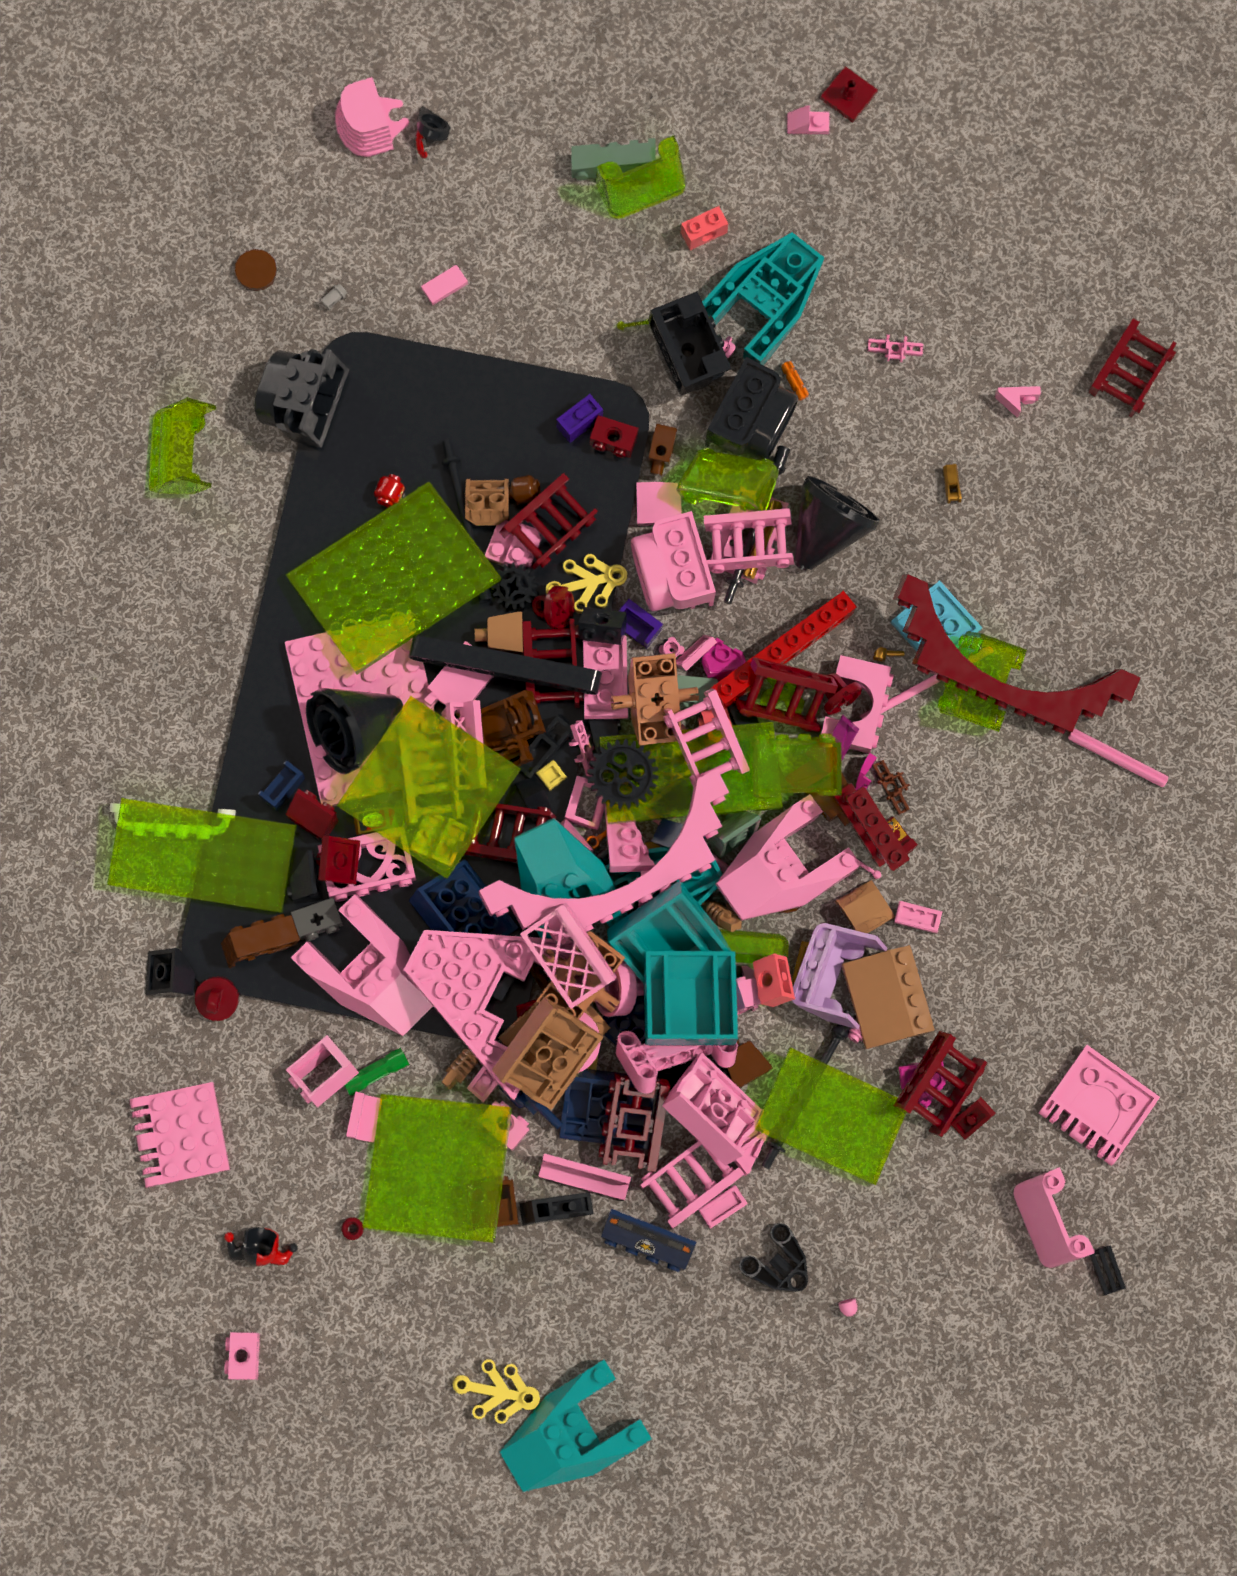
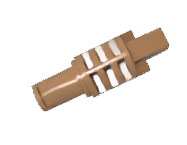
(721, 916)
(460, 1068)

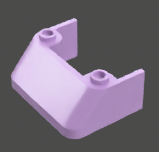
(822, 967)

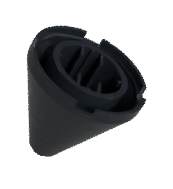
(828, 523)
(349, 724)

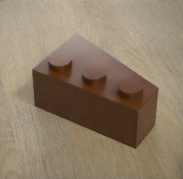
(259, 939)

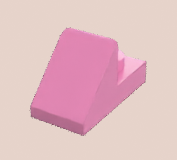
(806, 122)
(1012, 396)
(482, 1085)

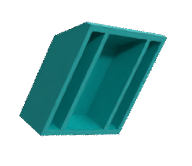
(665, 924)
(690, 998)

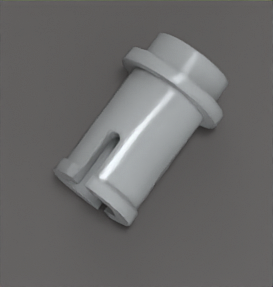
(334, 296)

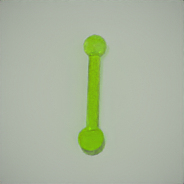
(621, 325)

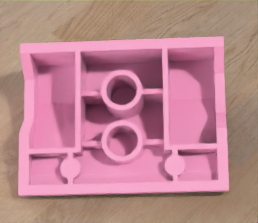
(713, 1109)

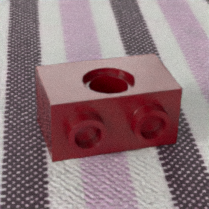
(606, 427)

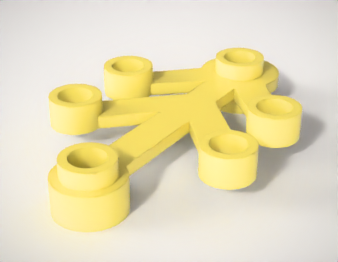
(592, 581)
(500, 1392)

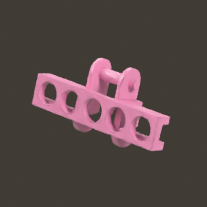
(892, 354)
(580, 737)

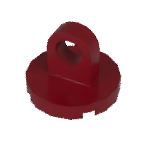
(557, 606)
(844, 695)
(217, 998)

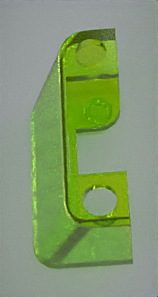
(992, 658)
(795, 765)

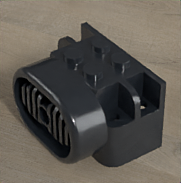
(686, 326)
(300, 394)
(752, 413)

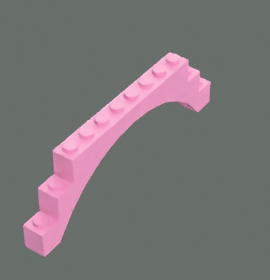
(685, 856)

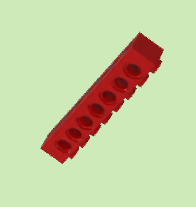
(787, 646)

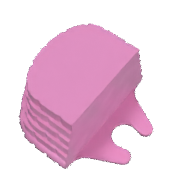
(365, 120)

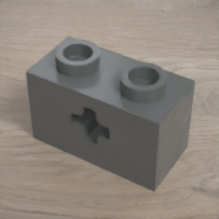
(306, 916)

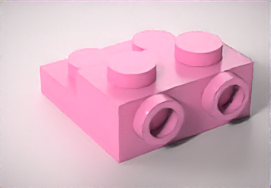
(511, 549)

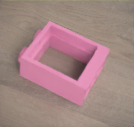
(311, 1060)

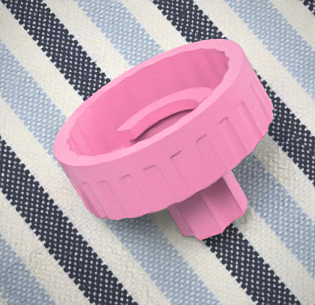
(623, 988)

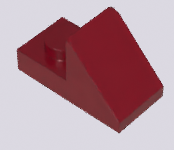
(972, 1118)

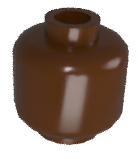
(524, 489)

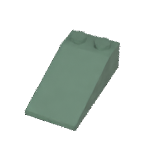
(734, 832)

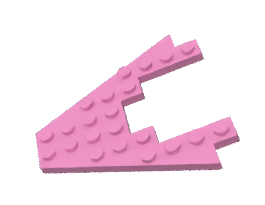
(459, 977)

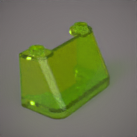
(643, 185)
(728, 480)

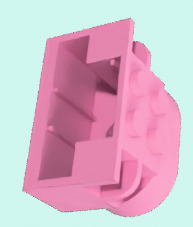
(673, 565)

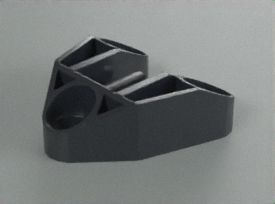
(792, 1249)

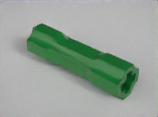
(389, 1064)

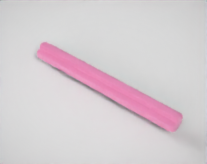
(1118, 758)

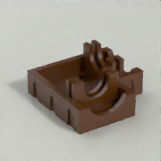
(509, 726)

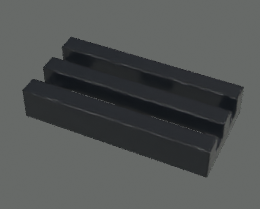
(1114, 1288)

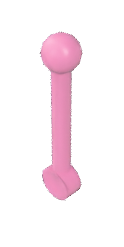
(876, 874)

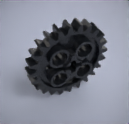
(634, 759)

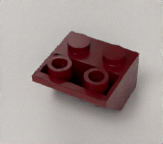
(311, 814)

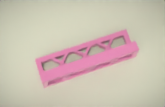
(469, 717)
(584, 1177)

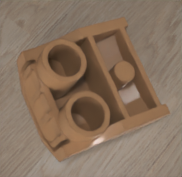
(486, 501)
(865, 908)

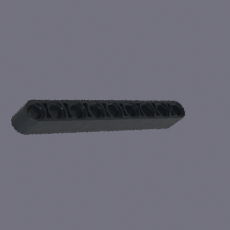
(505, 665)

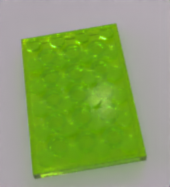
(831, 1116)

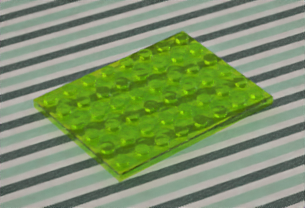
(393, 577)

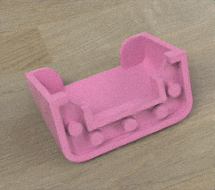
(1044, 1221)

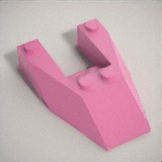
(771, 877)
(375, 979)

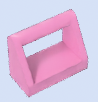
(574, 801)

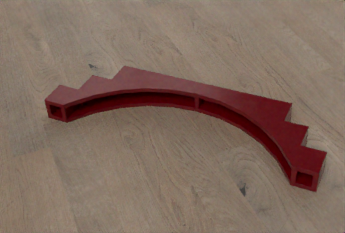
(941, 657)

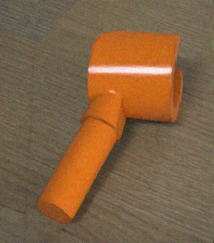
(600, 837)

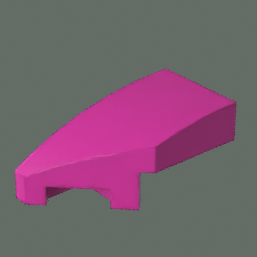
(863, 781)

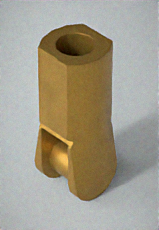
(952, 481)

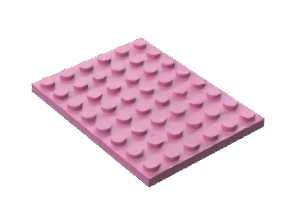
(319, 665)

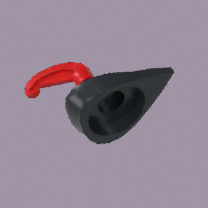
(431, 128)

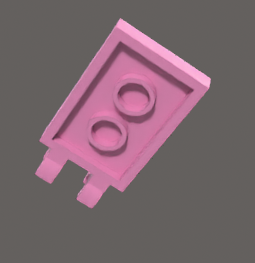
(455, 686)

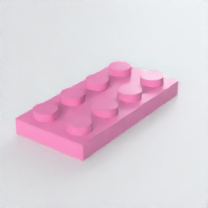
(612, 662)

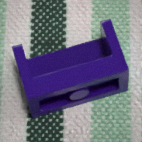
(579, 418)
(640, 624)

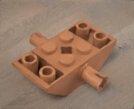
(646, 678)
(613, 959)

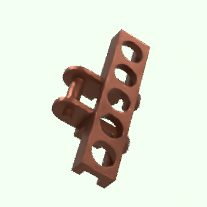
(898, 791)

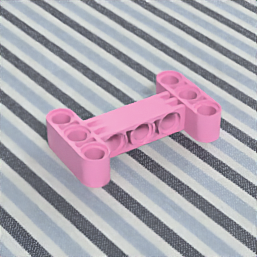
(644, 1060)

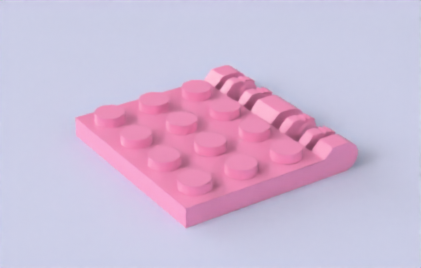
(1102, 1102)
(184, 1133)

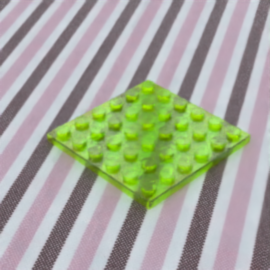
(428, 787)
(437, 1168)

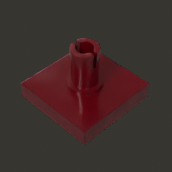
(849, 94)
(338, 860)

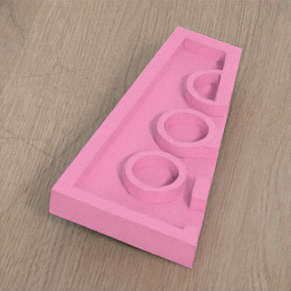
(626, 848)

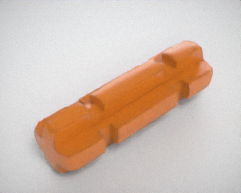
(794, 380)

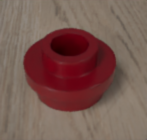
(345, 1228)

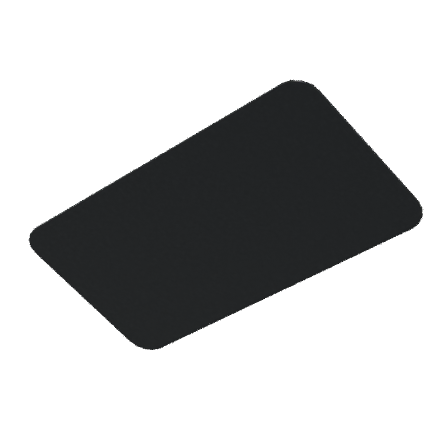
(393, 421)

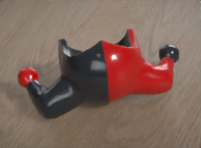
(259, 1247)

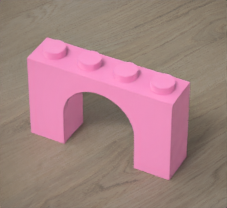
(874, 680)

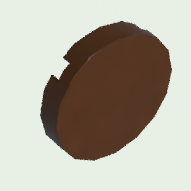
(256, 270)

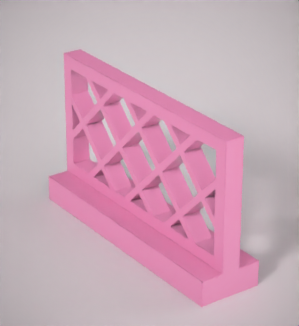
(585, 945)

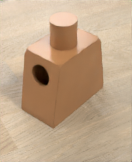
(503, 633)

